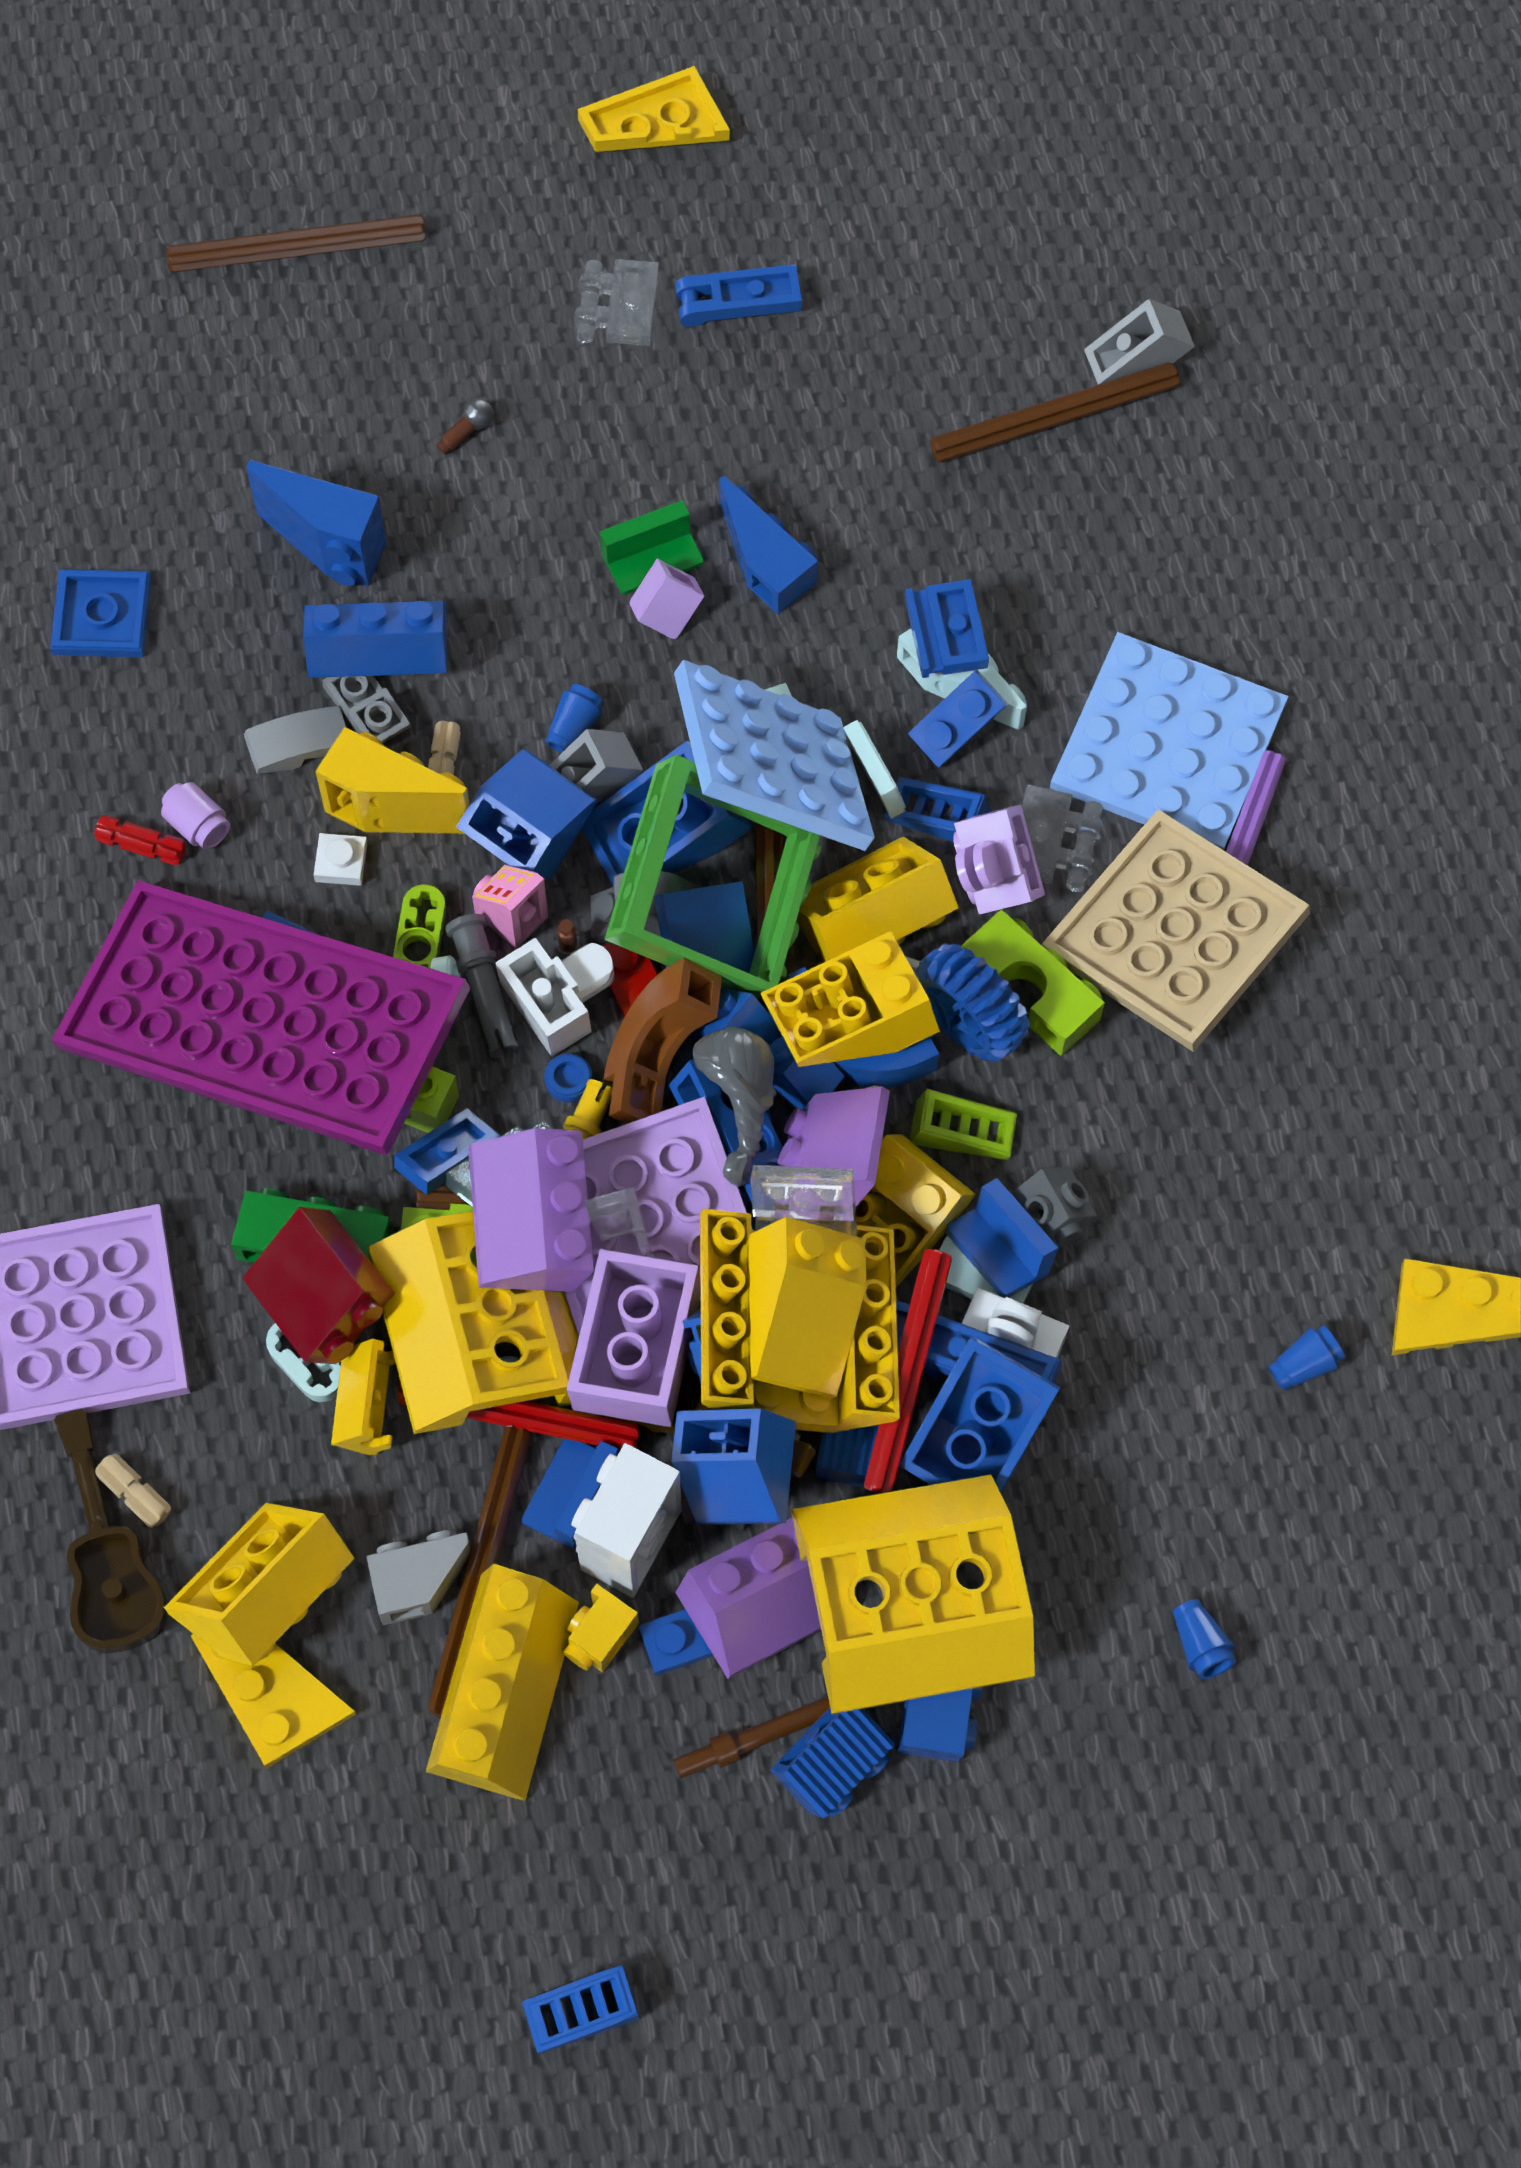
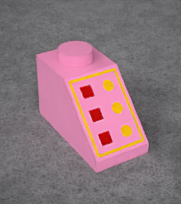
(512, 903)

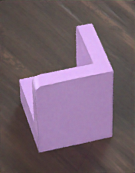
(666, 599)

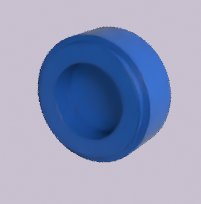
(567, 1077)

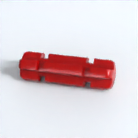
(140, 840)

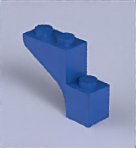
(792, 1083)

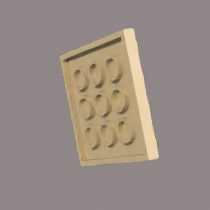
(1176, 929)

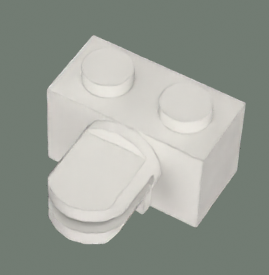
(554, 990)
(1015, 1322)

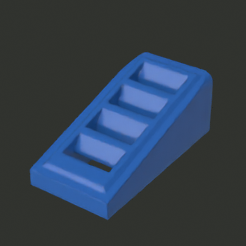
(934, 825)
(626, 2014)

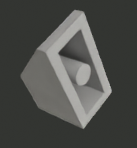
(1139, 341)
(599, 762)

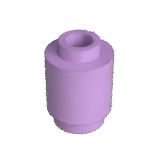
(195, 815)

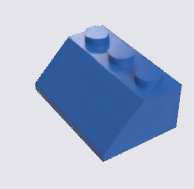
(375, 639)

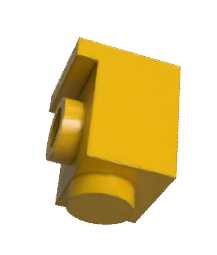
(600, 1630)

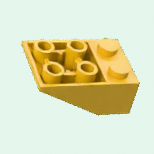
(387, 789)
(853, 1006)
(913, 1199)

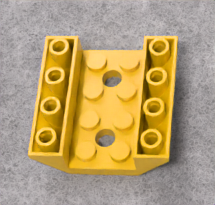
(449, 1326)
(870, 1376)
(929, 1628)

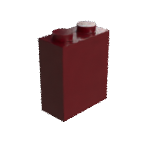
(318, 1286)

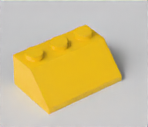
(882, 892)
(261, 1582)

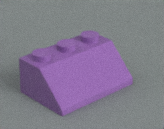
(839, 1133)
(531, 1211)
(752, 1599)

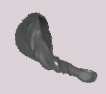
(745, 1072)

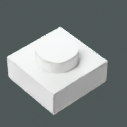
(340, 859)

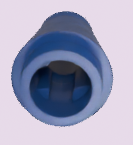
(574, 714)
(1307, 1358)
(1203, 1641)

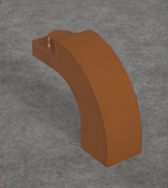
(652, 1032)

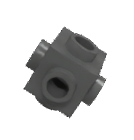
(1056, 1203)

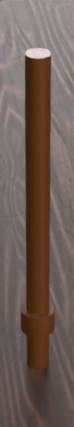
(726, 1748)

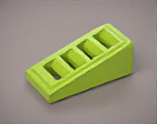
(942, 1138)

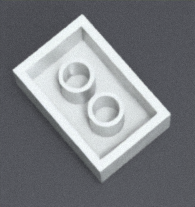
(627, 1518)

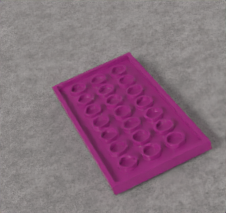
(262, 1016)

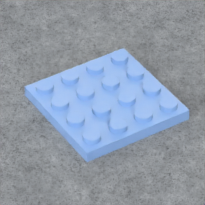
(1168, 739)
(772, 755)

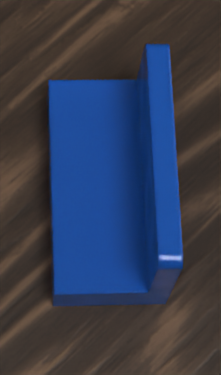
(1003, 1241)
(564, 1487)

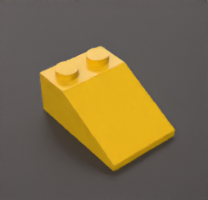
(803, 1304)

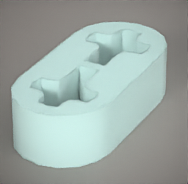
(297, 1370)

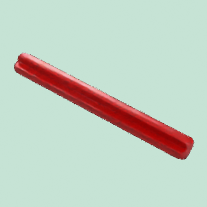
(911, 1364)
(557, 1422)

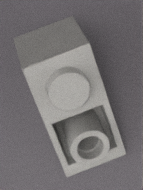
(416, 1577)

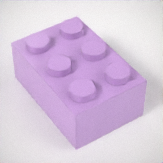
(634, 1338)

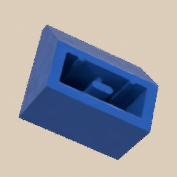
(527, 814)
(734, 1464)

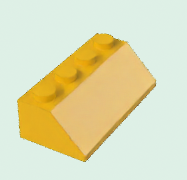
(503, 1683)

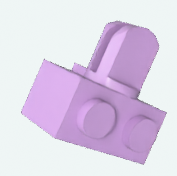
(997, 860)

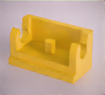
(362, 1399)

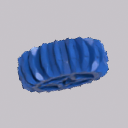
(972, 1002)

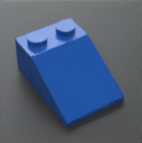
(325, 521)
(697, 834)
(980, 1419)

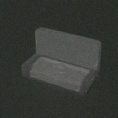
(620, 1215)

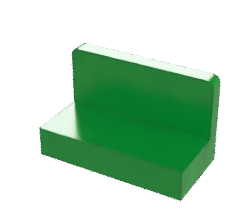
(637, 543)

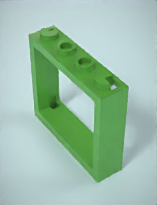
(644, 868)

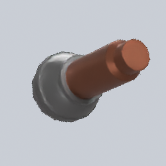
(476, 416)
(567, 940)

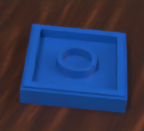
(101, 613)
(709, 922)

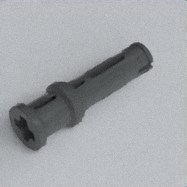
(478, 965)

